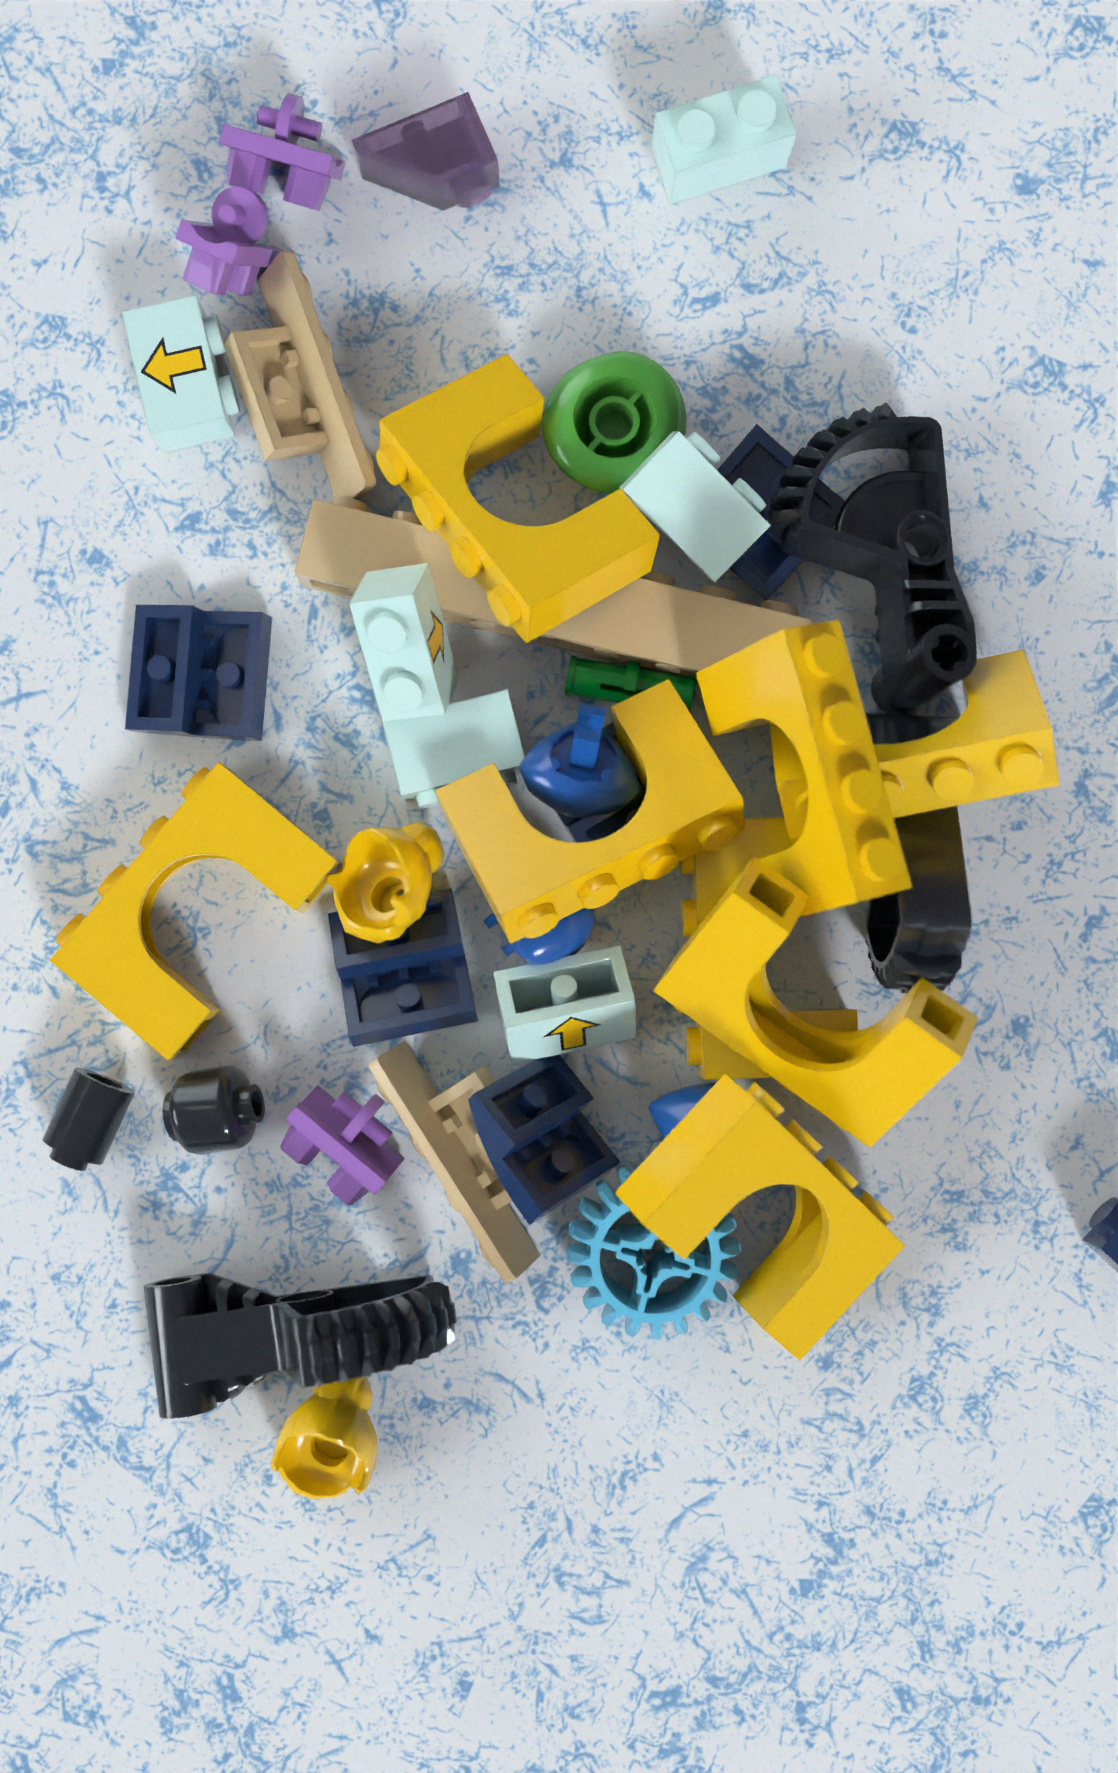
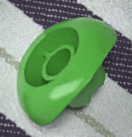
(610, 418)

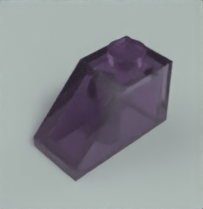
(432, 156)

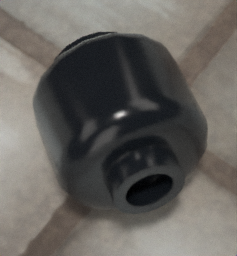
(213, 1110)

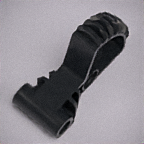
(920, 605)
(928, 925)
(223, 1335)

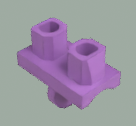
(252, 154)
(225, 251)
(348, 1137)

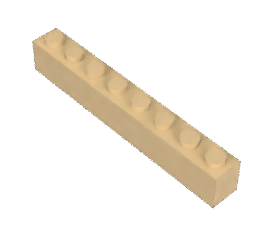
(642, 622)

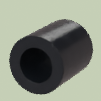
(87, 1119)

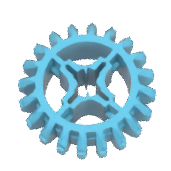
(641, 1302)

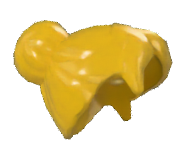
(376, 872)
(329, 1442)

